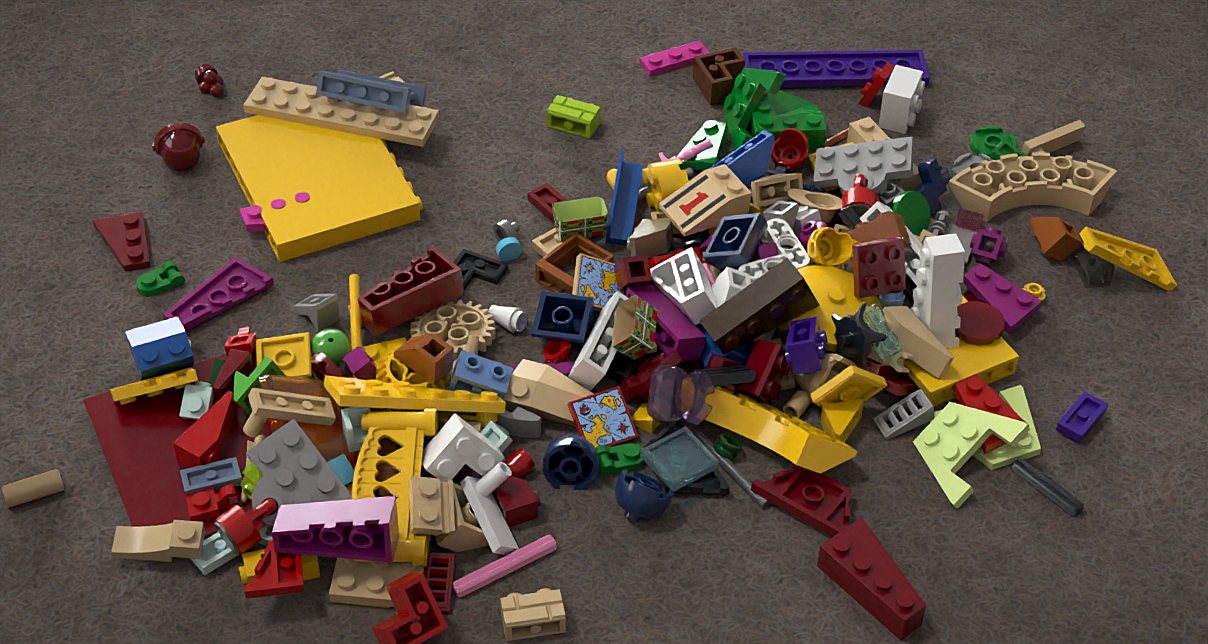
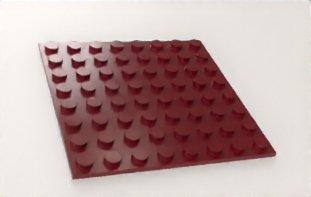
(142, 455)

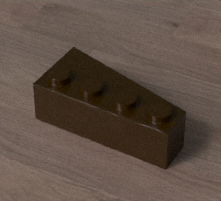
(760, 307)

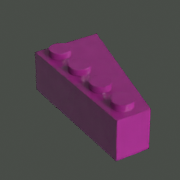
(339, 529)

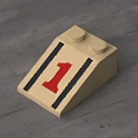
(706, 200)

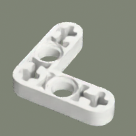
(775, 226)

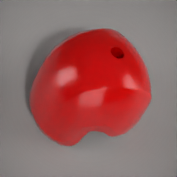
(790, 144)

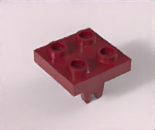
(878, 267)
(640, 383)

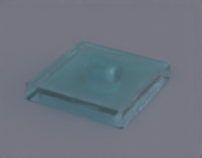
(679, 458)

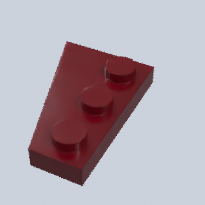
(126, 239)

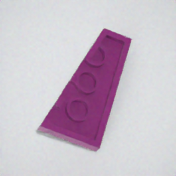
(221, 291)

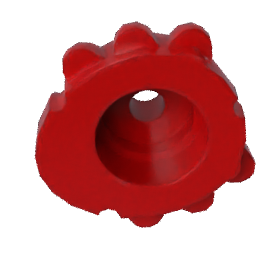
(557, 351)

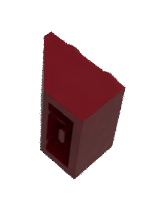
(770, 365)

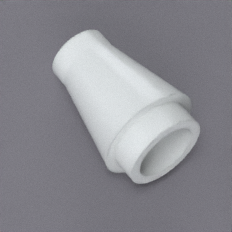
(509, 317)

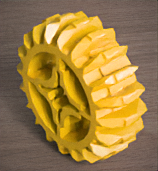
(392, 369)

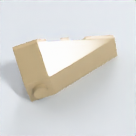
(543, 391)

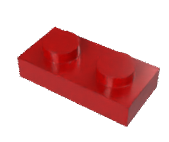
(879, 78)

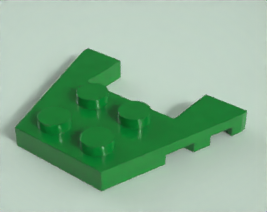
(744, 99)

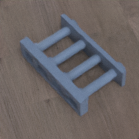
(370, 90)

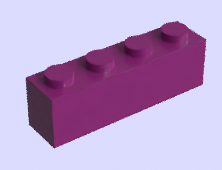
(673, 328)

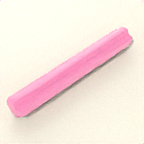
(504, 566)

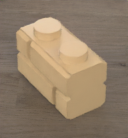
(533, 614)

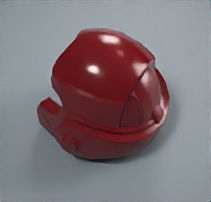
(179, 145)

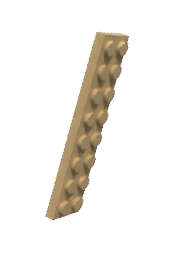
(302, 105)

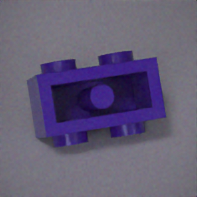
(806, 346)

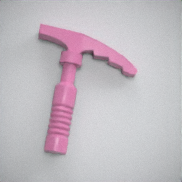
(691, 152)

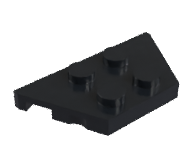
(709, 484)

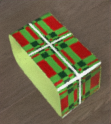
(580, 216)

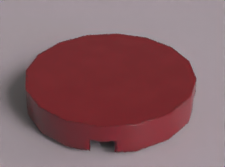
(979, 323)
(324, 366)

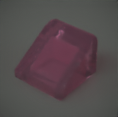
(969, 220)

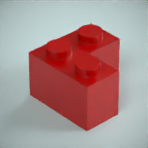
(417, 612)

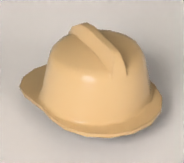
(824, 202)

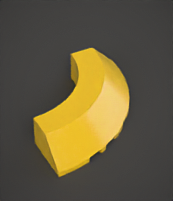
(777, 431)

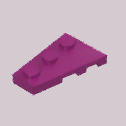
(999, 292)

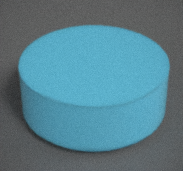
(508, 249)

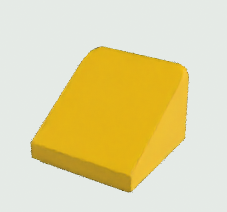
(643, 420)

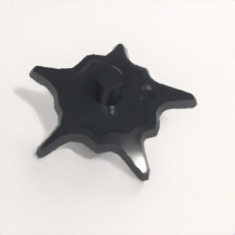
(855, 336)

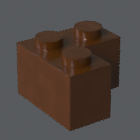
(717, 73)

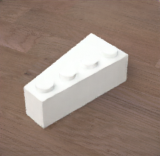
(939, 287)

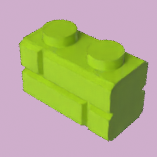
(573, 116)

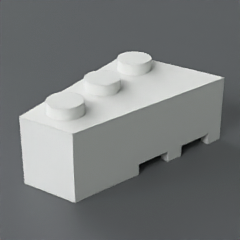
(685, 285)

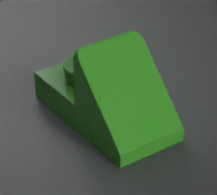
(244, 384)

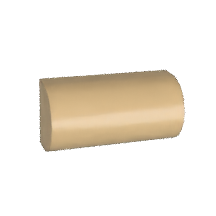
(33, 488)

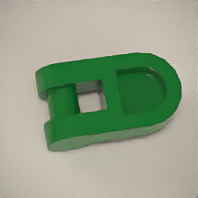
(152, 283)
(627, 458)

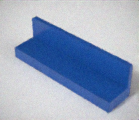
(624, 202)

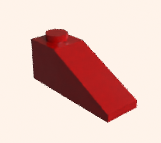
(207, 437)

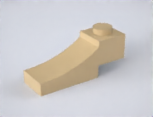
(160, 542)

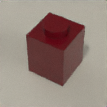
(632, 272)

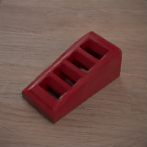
(235, 361)
(441, 566)

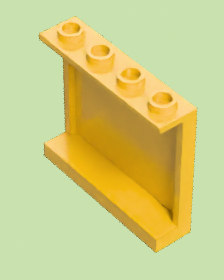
(987, 361)

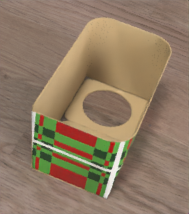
(634, 327)

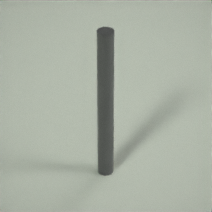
(733, 471)

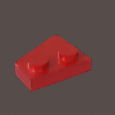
(276, 574)

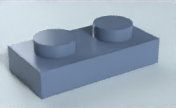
(211, 475)

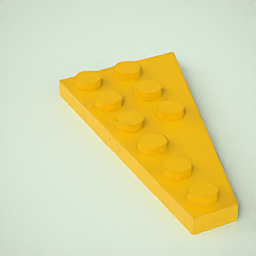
(404, 396)

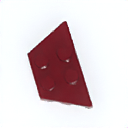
(809, 497)

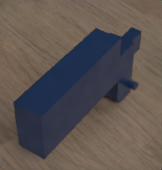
(933, 183)

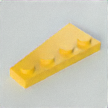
(1130, 256)

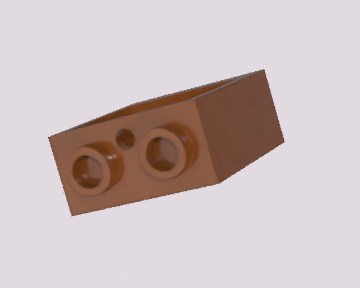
(548, 268)

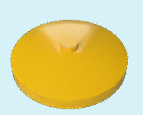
(835, 294)

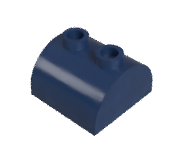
(736, 241)

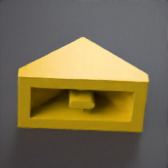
(841, 418)

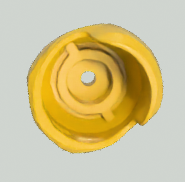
(833, 246)

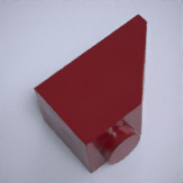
(517, 501)

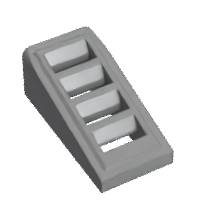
(909, 403)

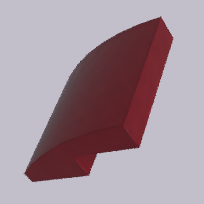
(895, 384)

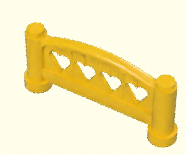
(409, 432)

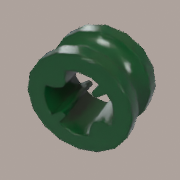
(727, 446)

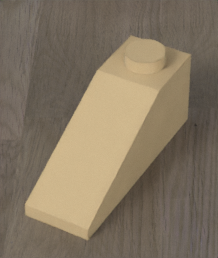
(774, 188)
(918, 340)

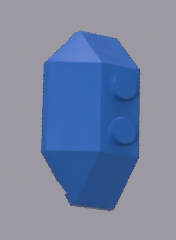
(751, 158)

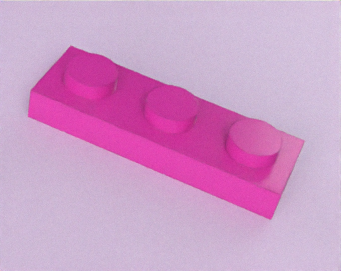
(672, 58)

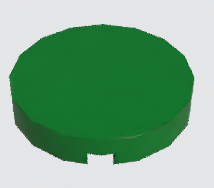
(988, 138)
(914, 211)

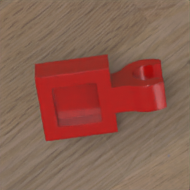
(243, 341)
(206, 504)

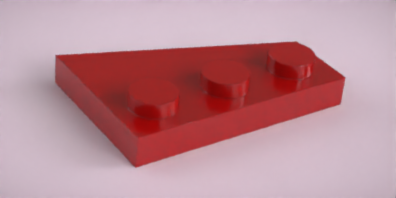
(977, 394)

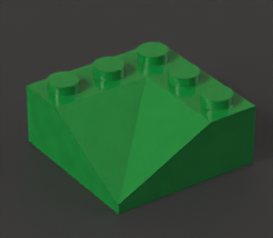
(788, 111)

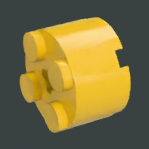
(663, 180)

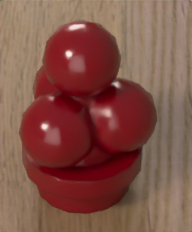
(209, 80)

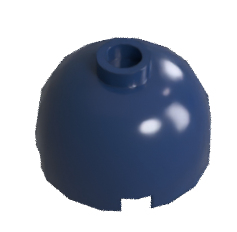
(570, 457)
(641, 496)

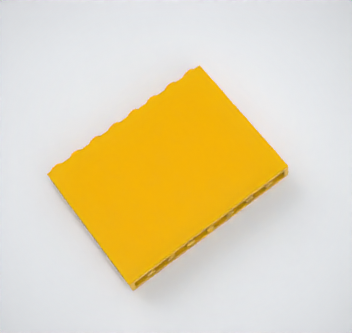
(347, 175)

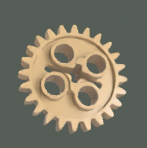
(455, 323)

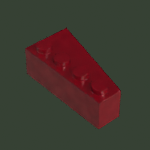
(411, 292)
(872, 578)

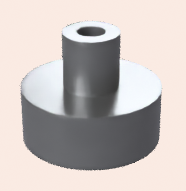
(505, 229)

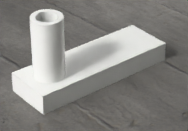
(487, 510)

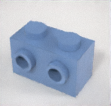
(479, 375)

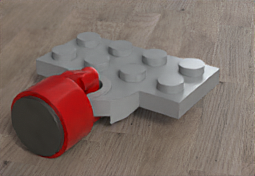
(863, 169)
(290, 474)

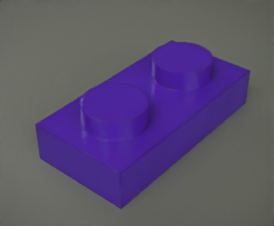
(1082, 417)

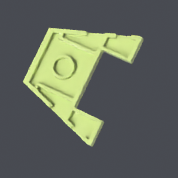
(955, 437)
(1028, 445)

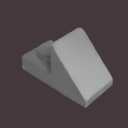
(321, 309)

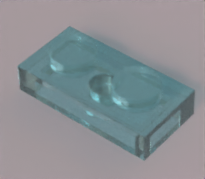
(876, 321)

